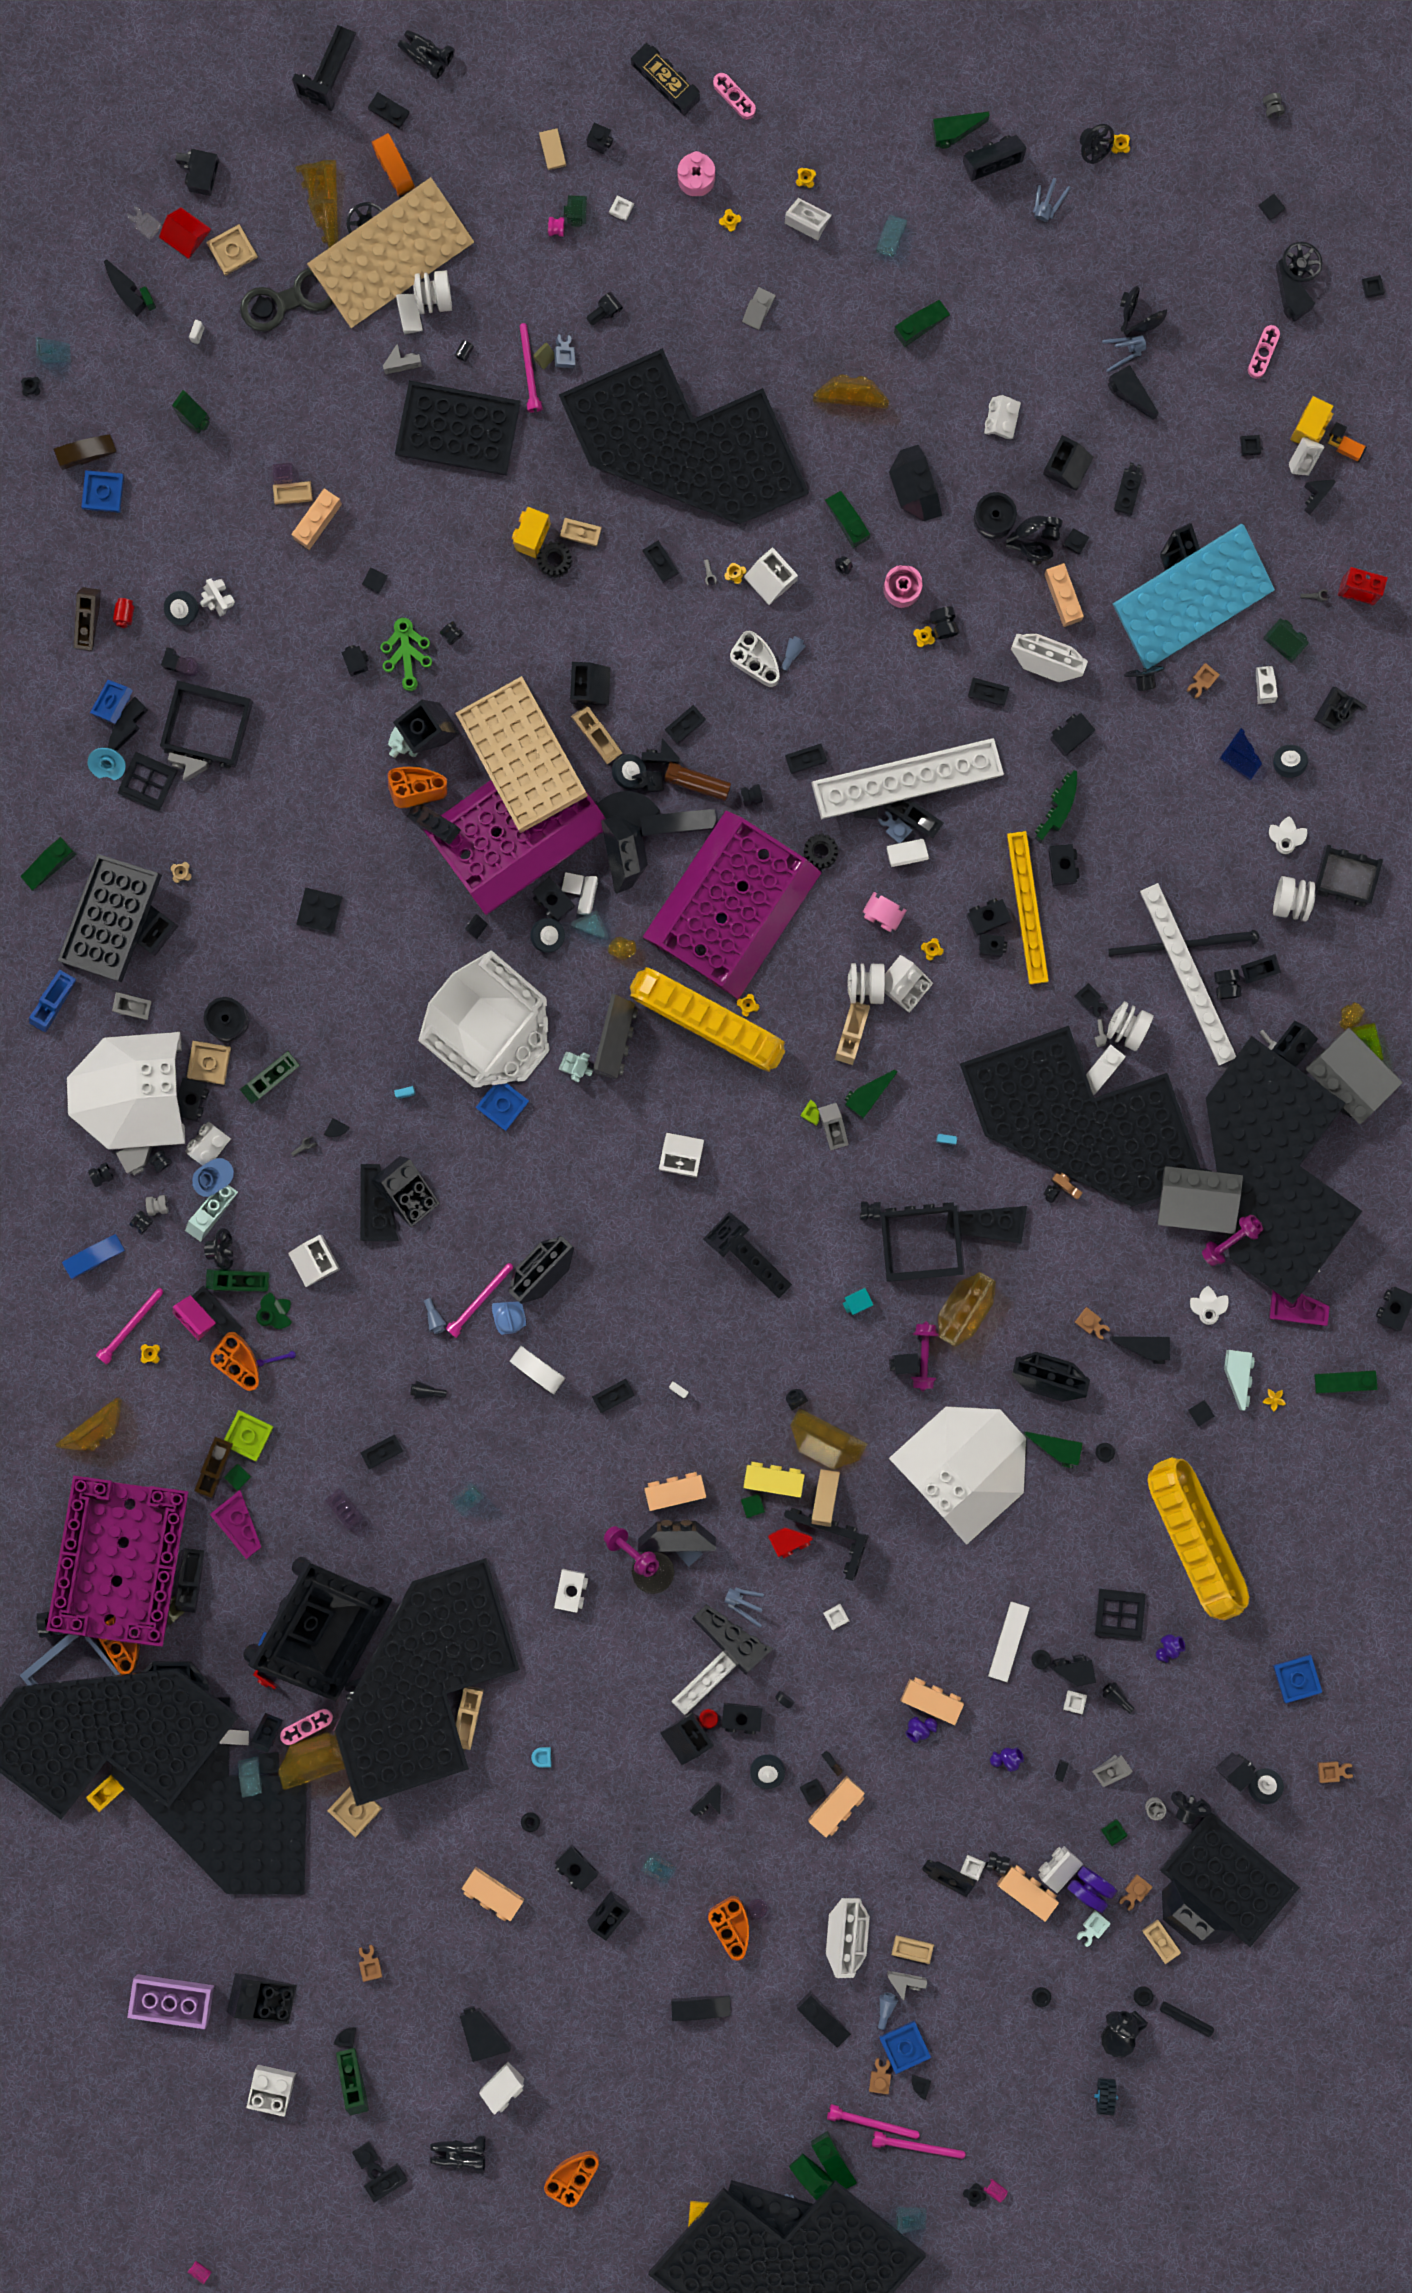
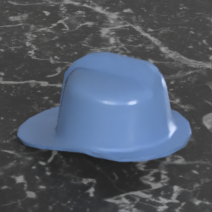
(212, 1177)
(508, 1317)

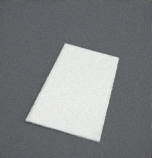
(236, 1737)

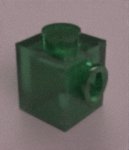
(576, 210)

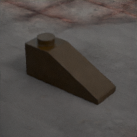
(86, 617)

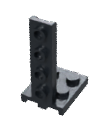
(320, 87)
(729, 1237)
(856, 1550)

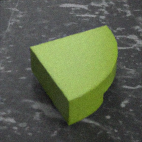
(811, 1113)

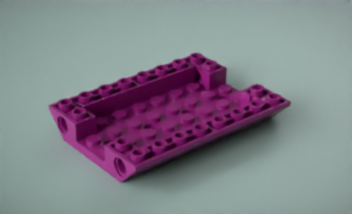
(513, 860)
(753, 916)
(93, 1557)

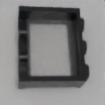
(1347, 876)

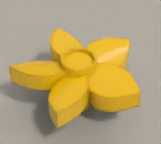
(1274, 1399)

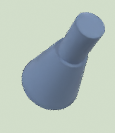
(794, 648)
(435, 1321)
(887, 2005)

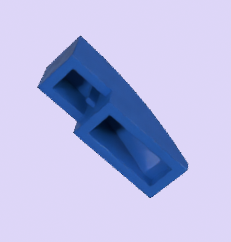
(52, 1001)
(93, 1256)

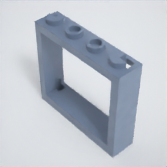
(28, 1674)

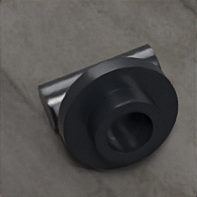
(796, 1398)

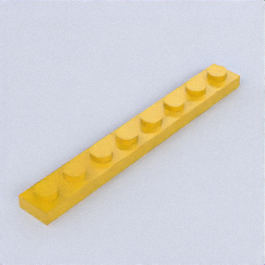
(1027, 907)

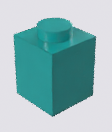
(857, 1301)

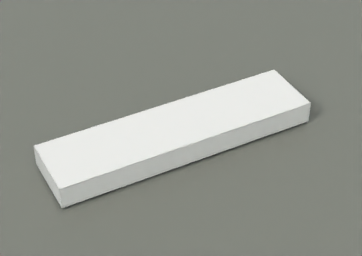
(1008, 1641)
(703, 1683)

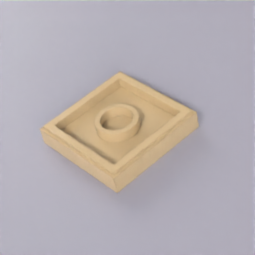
(232, 249)
(208, 1062)
(353, 1817)

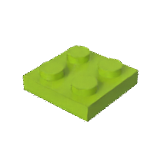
(248, 1435)

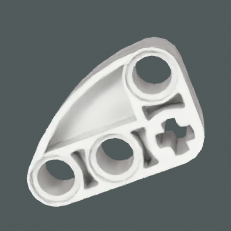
(755, 653)
(537, 1370)

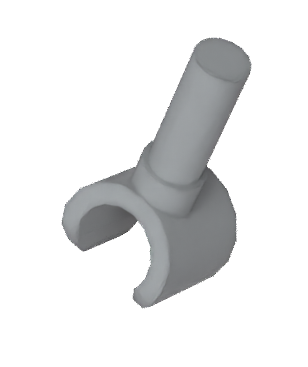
(709, 572)
(1100, 1040)
(1272, 1043)

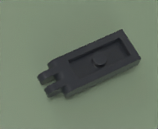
(1128, 490)
(949, 1877)

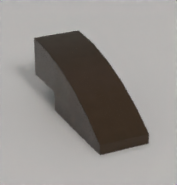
(84, 451)
(213, 1467)

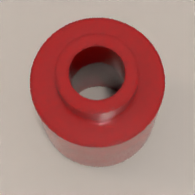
(123, 612)

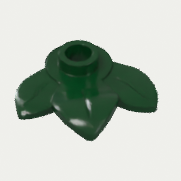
(277, 1311)

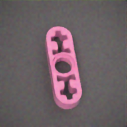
(729, 82)
(1263, 366)
(321, 1724)

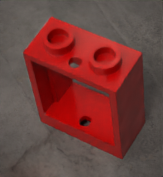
(1359, 588)

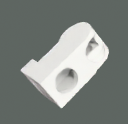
(1266, 685)

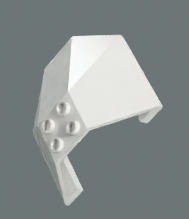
(487, 1023)
(129, 1092)
(966, 1466)

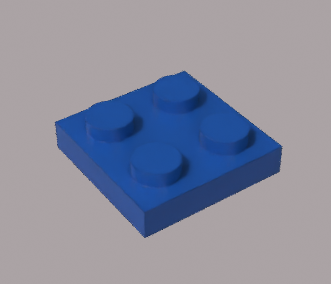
(102, 491)
(111, 701)
(502, 1105)
(1297, 1678)
(905, 2047)

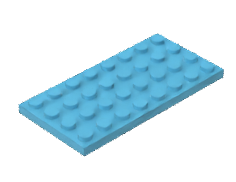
(1193, 596)

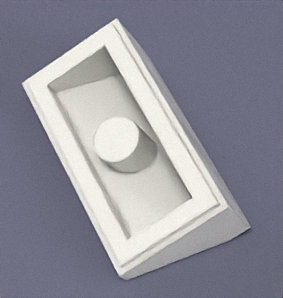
(409, 313)
(1305, 456)
(907, 852)
(587, 895)

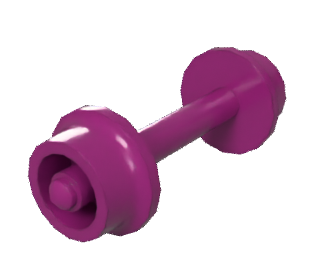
(1214, 1254)
(923, 1382)
(645, 1564)

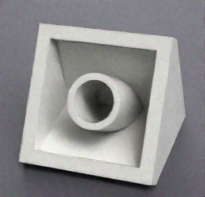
(807, 218)

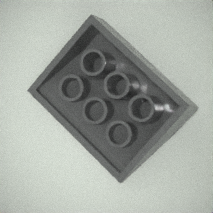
(614, 1037)
(1354, 1075)
(1199, 1200)

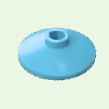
(101, 768)

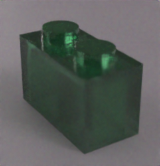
(1286, 640)

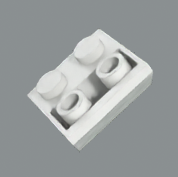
(771, 576)
(906, 983)
(681, 1155)
(314, 1260)
(1059, 1869)
(501, 2088)
(271, 2090)

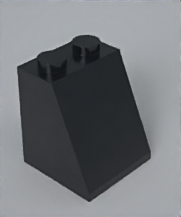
(426, 726)

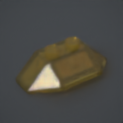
(851, 391)
(966, 1308)
(94, 1429)
(824, 1441)
(310, 1760)

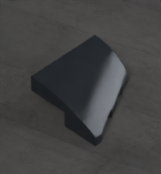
(1334, 715)

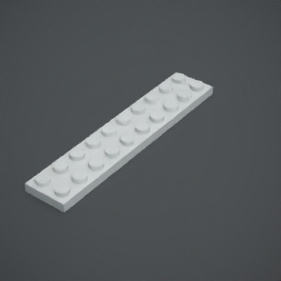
(907, 778)

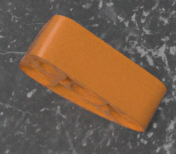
(393, 164)
(415, 779)
(236, 1355)
(128, 1652)
(735, 1921)
(565, 2176)

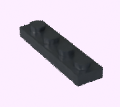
(433, 823)

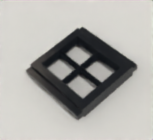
(140, 797)
(1121, 1596)

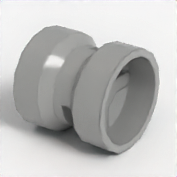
(156, 1205)
(1156, 1812)

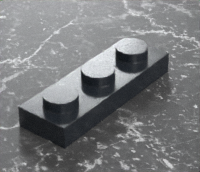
(224, 1320)

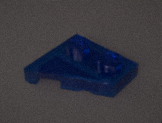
(1241, 756)

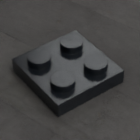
(319, 910)

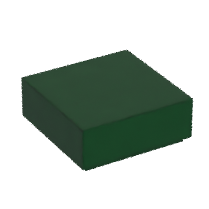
(147, 297)
(237, 1476)
(752, 1505)
(1114, 1832)

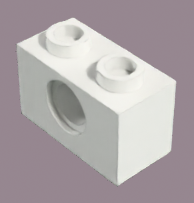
(567, 1602)

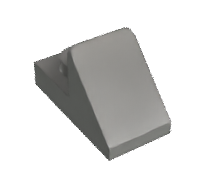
(758, 308)
(396, 363)
(192, 766)
(131, 1006)
(1112, 1770)
(901, 1980)

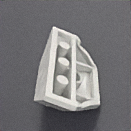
(1048, 657)
(847, 1937)

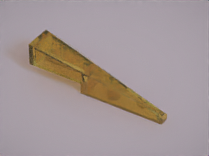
(322, 191)

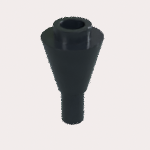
(421, 1390)
(1113, 1693)

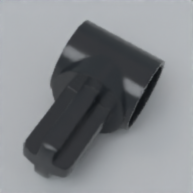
(607, 307)

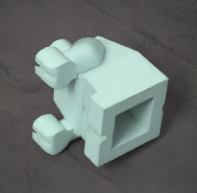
(398, 744)
(575, 1065)

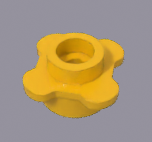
(1124, 139)
(805, 172)
(730, 215)
(733, 567)
(924, 641)
(931, 954)
(742, 1004)
(145, 1353)

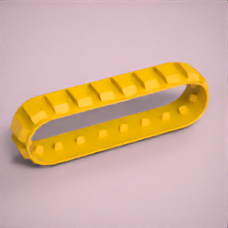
(707, 1019)
(1198, 1538)

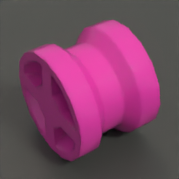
(556, 226)

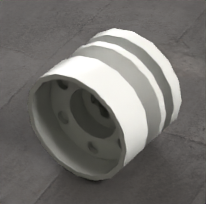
(433, 292)
(1293, 898)
(866, 983)
(1130, 1026)

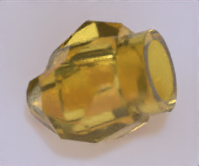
(622, 948)
(1351, 1015)

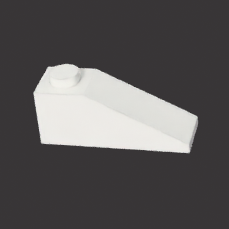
(1104, 1068)

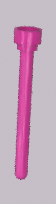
(533, 401)
(455, 1327)
(106, 1354)
(837, 2114)
(881, 2140)

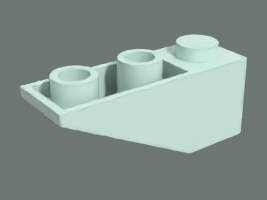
(210, 1212)
(1238, 1370)

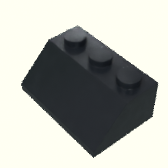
(994, 157)

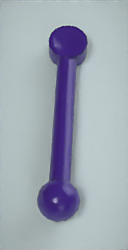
(260, 1362)

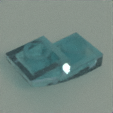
(891, 235)
(249, 1777)

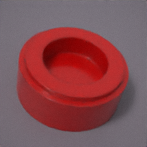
(708, 1718)

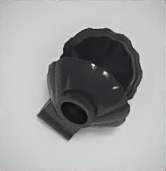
(1129, 302)
(1027, 527)
(1121, 2034)

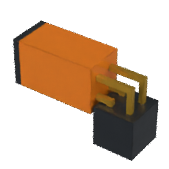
(1347, 446)

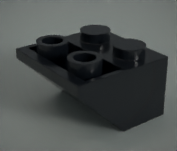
(1068, 463)
(590, 683)
(1077, 1671)
(687, 1738)

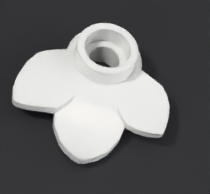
(1288, 833)
(1209, 1302)

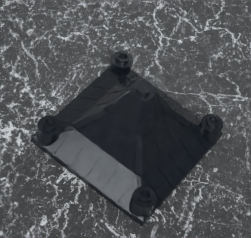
(319, 1630)

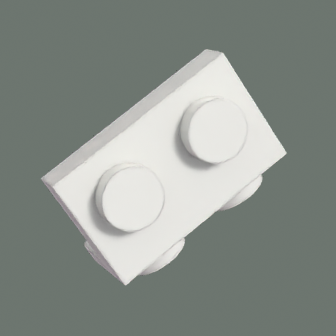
(1002, 417)
(207, 1144)

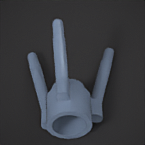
(1044, 211)
(1134, 344)
(734, 1598)

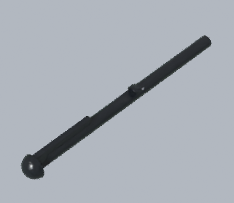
(1252, 936)

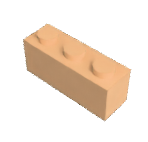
(316, 519)
(1063, 595)
(675, 1491)
(932, 1700)
(837, 1807)
(1028, 1892)
(492, 1894)

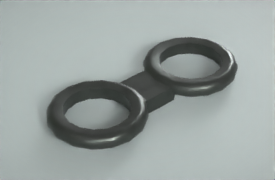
(285, 301)

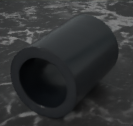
(464, 350)

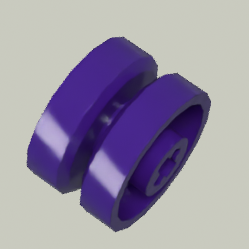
(1090, 1891)

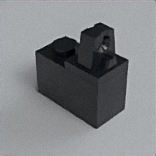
(202, 170)

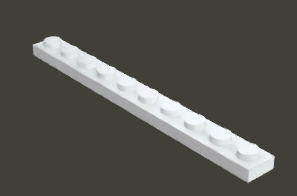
(1188, 974)

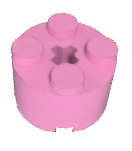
(696, 163)
(903, 575)
(884, 912)

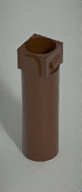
(697, 781)

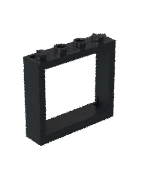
(183, 687)
(912, 1211)

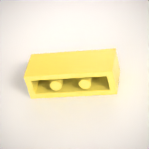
(774, 1479)

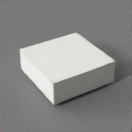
(621, 208)
(196, 332)
(572, 883)
(678, 1389)
(836, 1616)
(1075, 1702)
(972, 1867)

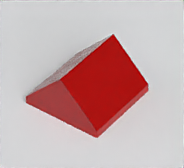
(183, 232)

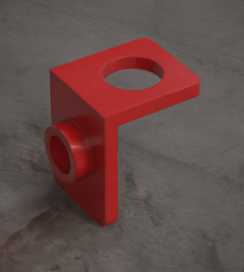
(264, 1681)

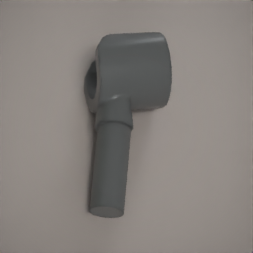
(1316, 595)
(305, 1145)

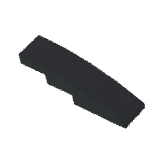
(678, 822)

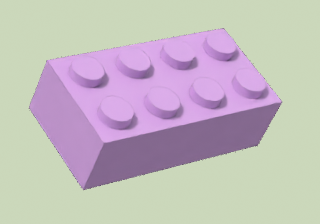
(170, 2001)

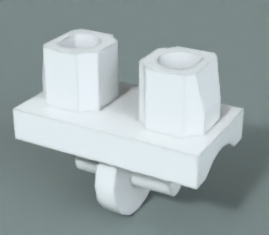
(213, 598)

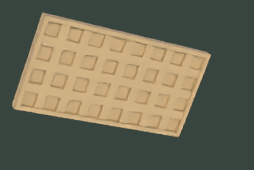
(388, 251)
(521, 754)

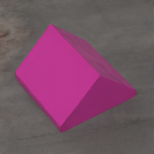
(193, 1317)

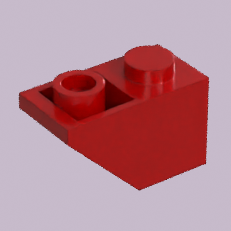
(787, 1539)

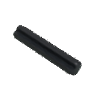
(1187, 2019)

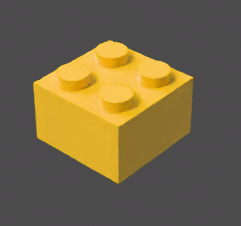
(1314, 418)
(531, 532)

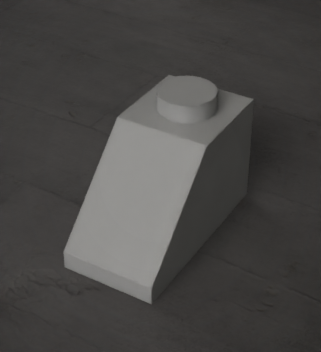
(833, 1126)
(134, 1159)

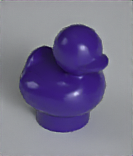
(1172, 1648)
(920, 1731)
(1008, 1756)

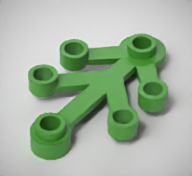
(406, 651)

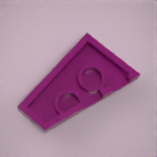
(1303, 1311)
(237, 1524)

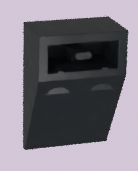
(155, 931)
(405, 1190)
(261, 1999)

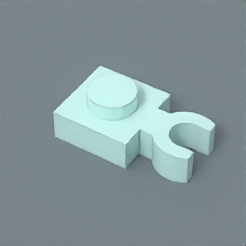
(1094, 1925)

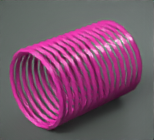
(993, 2194)
(202, 2267)

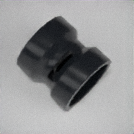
(1051, 529)
(753, 794)
(100, 1175)
(871, 1211)
(997, 1863)

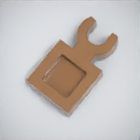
(1204, 678)
(1063, 1182)
(1090, 1321)
(1331, 1771)
(1136, 1889)
(370, 1967)
(880, 2080)

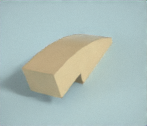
(596, 734)
(852, 1033)
(825, 1498)
(468, 1715)

